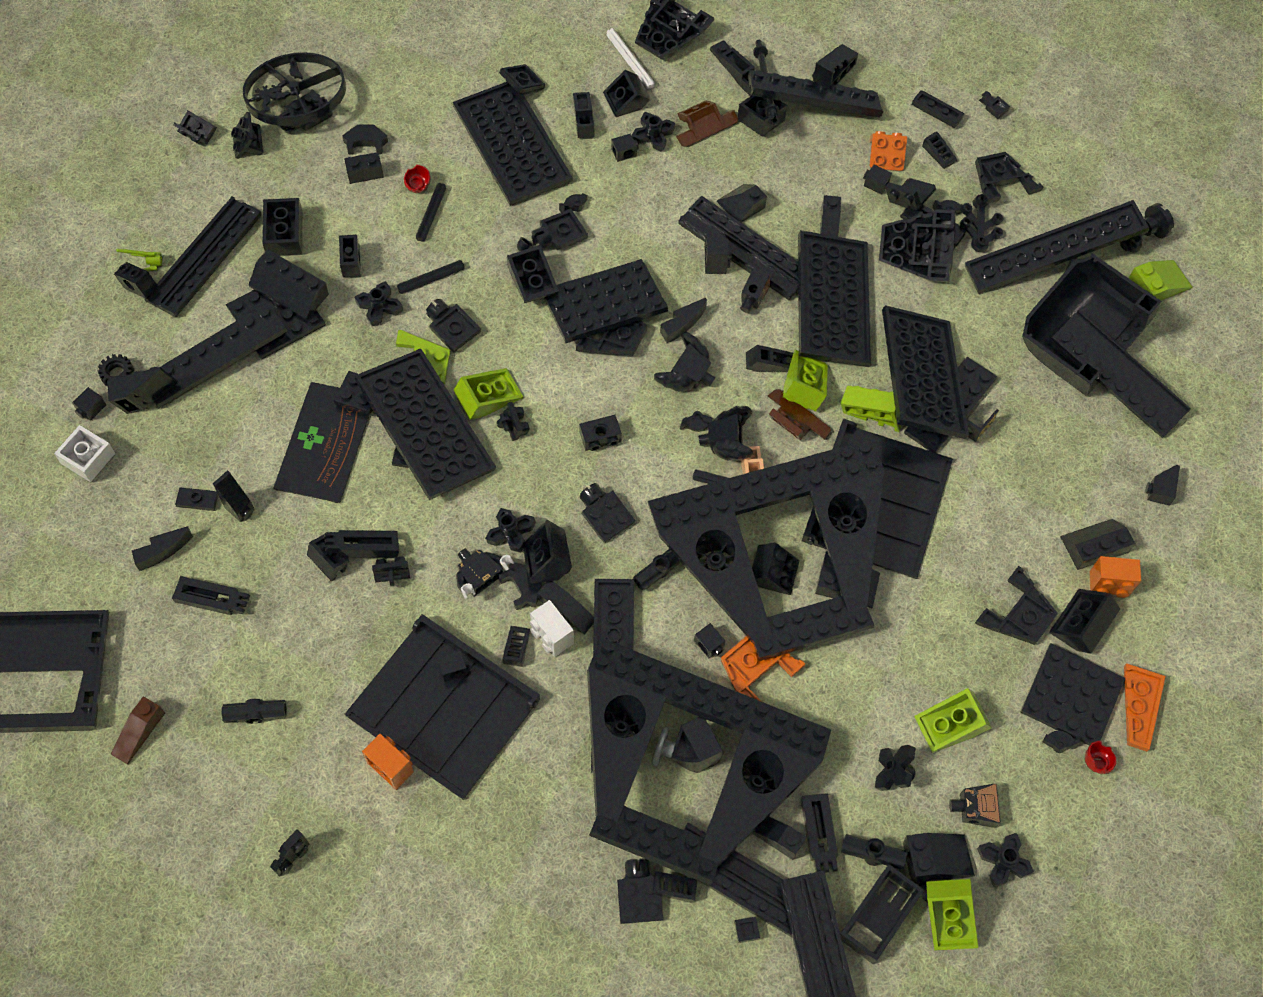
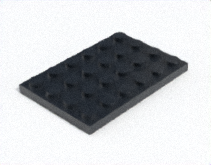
(605, 301)

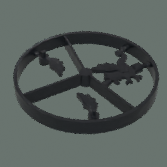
(295, 87)

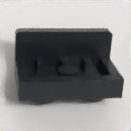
(196, 127)

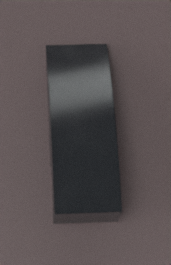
(738, 68)
(583, 115)
(682, 320)
(161, 547)
(568, 606)

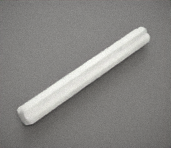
(630, 59)

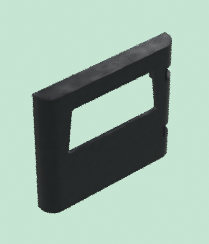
(55, 643)

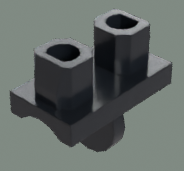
(510, 421)
(391, 571)

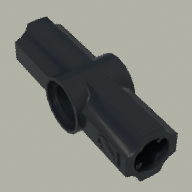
(651, 573)
(253, 711)
(863, 849)

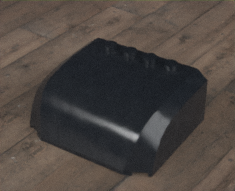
(1105, 298)

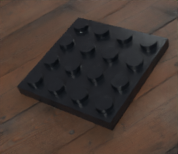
(295, 325)
(1072, 695)

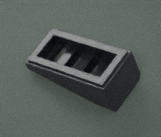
(935, 140)
(515, 660)
(691, 888)

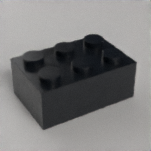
(282, 226)

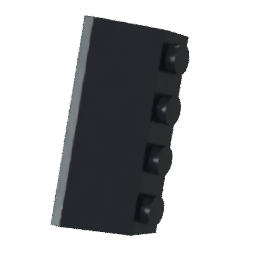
(288, 284)

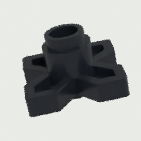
(653, 130)
(378, 302)
(510, 530)
(897, 768)
(1002, 868)

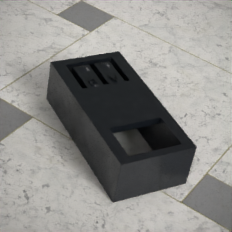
(879, 915)

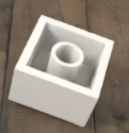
(84, 453)
(551, 628)

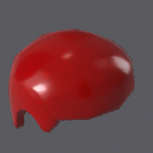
(417, 179)
(1107, 757)

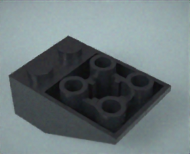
(139, 389)

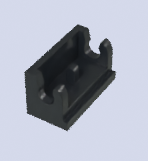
(327, 562)

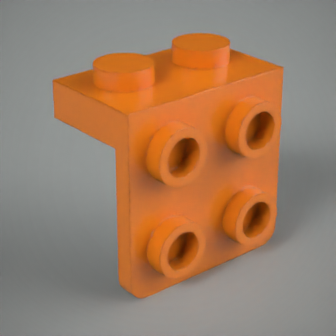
(888, 150)

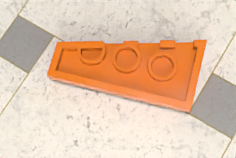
(1142, 703)

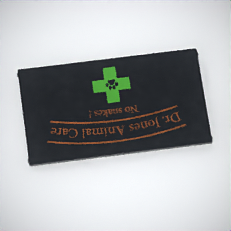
(321, 447)

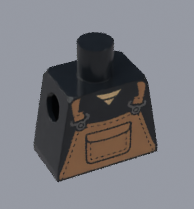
(755, 289)
(978, 805)

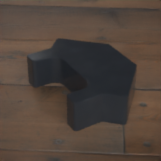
(365, 136)
(518, 575)

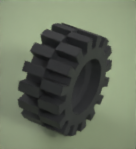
(114, 362)

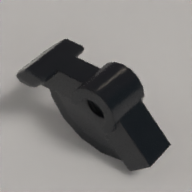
(573, 202)
(947, 205)
(696, 422)
(1061, 741)

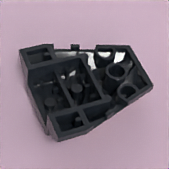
(670, 27)
(921, 244)

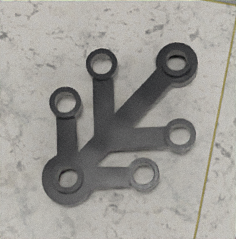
(979, 241)

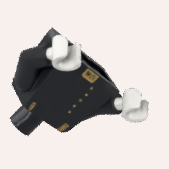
(479, 570)

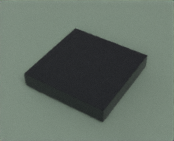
(522, 78)

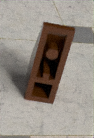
(137, 729)

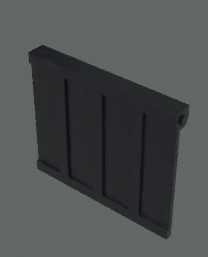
(908, 502)
(449, 725)

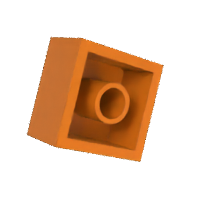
(1115, 576)
(388, 761)

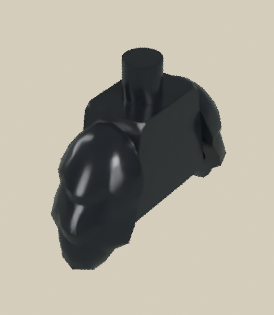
(689, 368)
(726, 434)

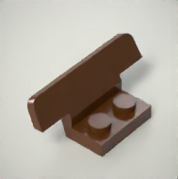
(703, 122)
(796, 418)

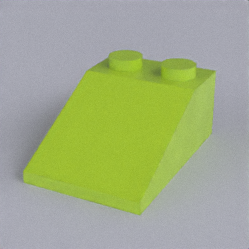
(1160, 278)
(806, 381)
(486, 392)
(953, 721)
(952, 914)

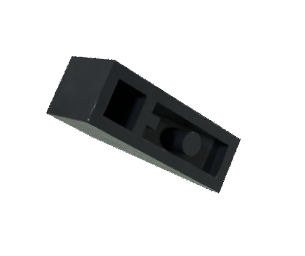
(830, 215)
(768, 359)
(233, 497)
(780, 836)

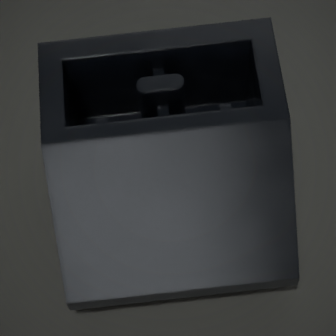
(775, 568)

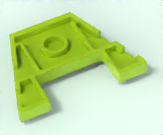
(436, 354)

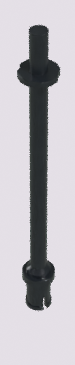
(771, 110)

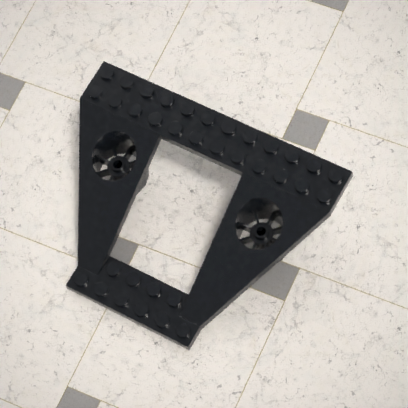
(706, 521)
(772, 752)

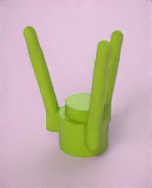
(152, 258)

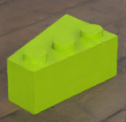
(870, 404)

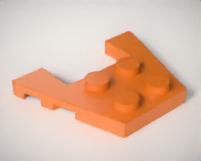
(745, 668)

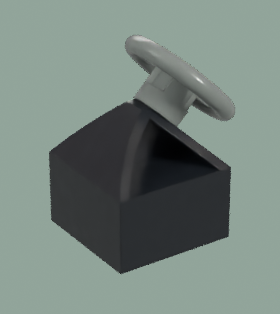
(694, 748)

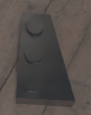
(835, 65)

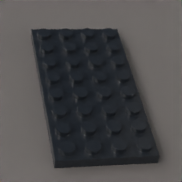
(512, 142)
(833, 299)
(924, 372)
(425, 423)

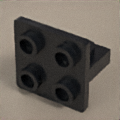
(247, 137)

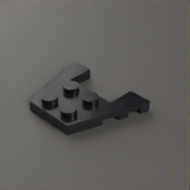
(1000, 170)
(617, 341)
(1027, 618)

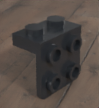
(911, 194)

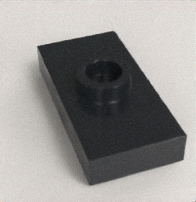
(196, 499)

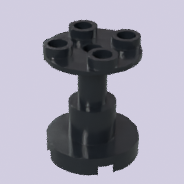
(1159, 223)

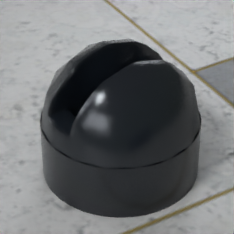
(523, 244)

